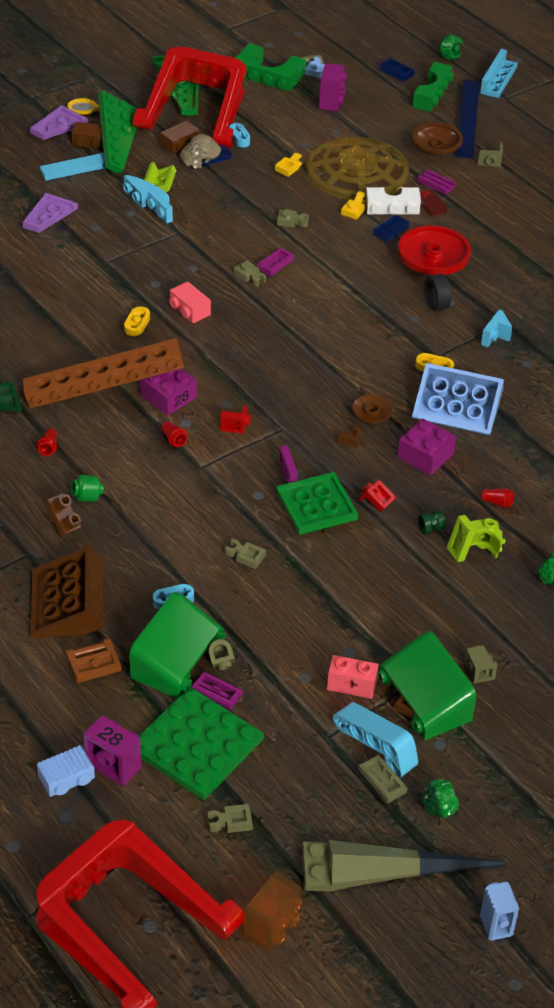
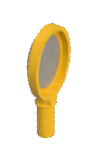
(83, 106)

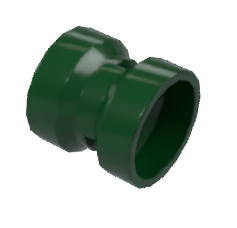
(431, 522)

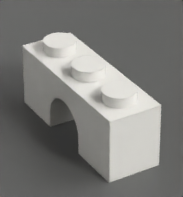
(381, 203)

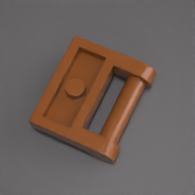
(93, 661)

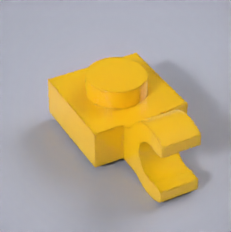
(288, 166)
(354, 208)

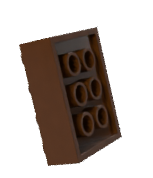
(67, 595)

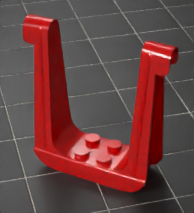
(200, 68)
(121, 846)

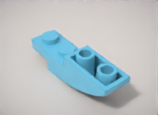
(149, 195)

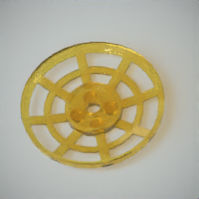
(356, 162)

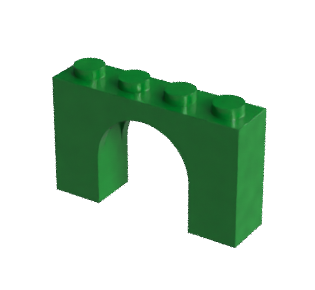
(280, 77)

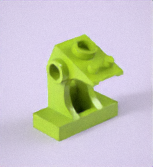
(482, 533)

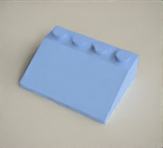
(458, 399)

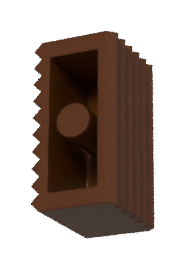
(87, 135)
(178, 136)

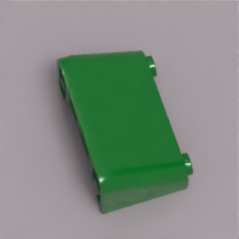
(173, 645)
(430, 685)

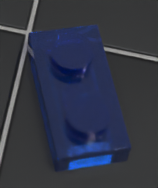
(397, 69)

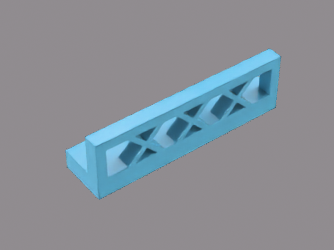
(493, 75)

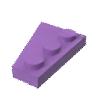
(56, 123)
(47, 212)

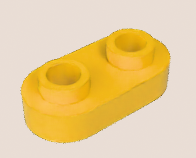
(137, 321)
(424, 358)

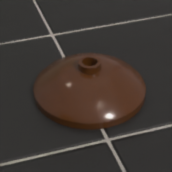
(437, 138)

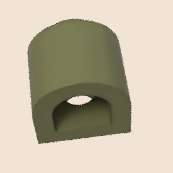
(221, 654)

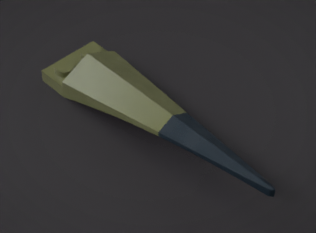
(349, 864)

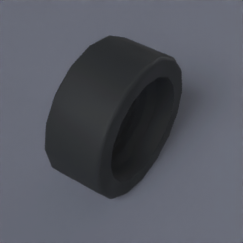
(437, 292)

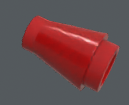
(176, 436)
(47, 443)
(501, 497)

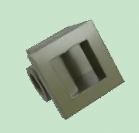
(480, 664)

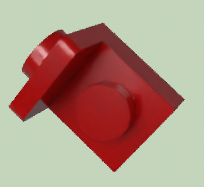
(234, 421)
(378, 495)

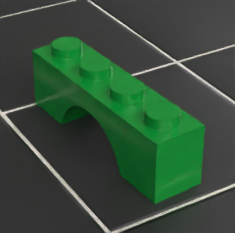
(428, 95)

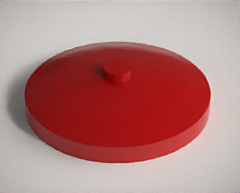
(434, 250)

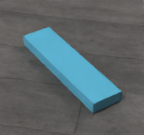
(73, 166)

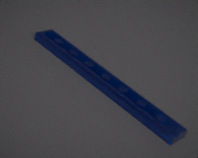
(468, 118)

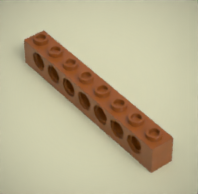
(103, 373)

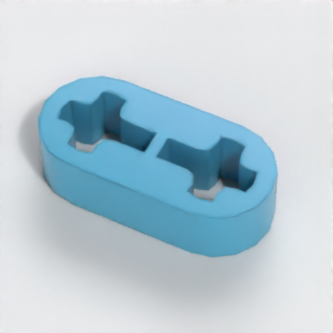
(240, 135)
(166, 592)

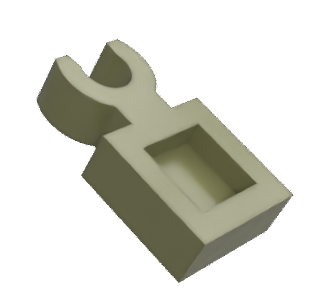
(290, 218)
(248, 271)
(248, 554)
(235, 818)

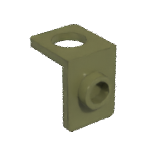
(490, 157)

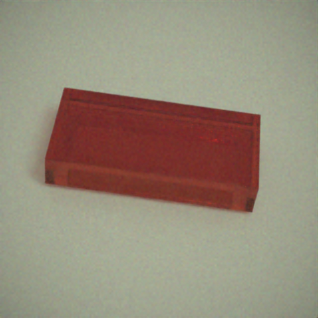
(432, 203)

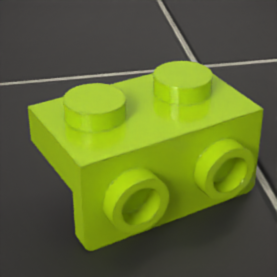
(160, 177)

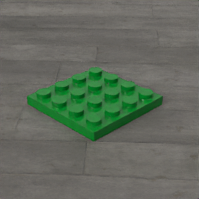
(198, 742)

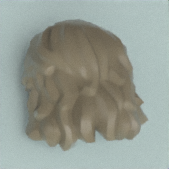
(199, 148)

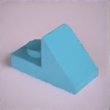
(497, 327)

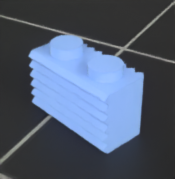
(65, 771)
(499, 910)

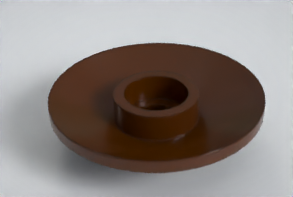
(372, 408)

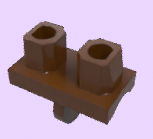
(63, 514)

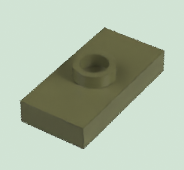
(383, 779)

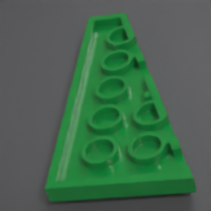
(184, 94)
(117, 130)

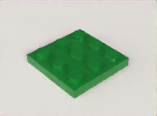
(316, 503)

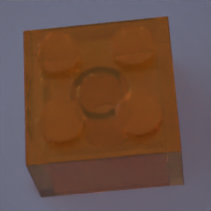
(272, 912)

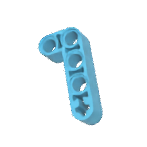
(379, 734)

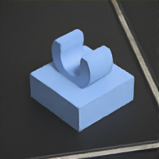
(315, 68)

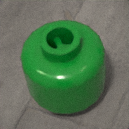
(86, 488)

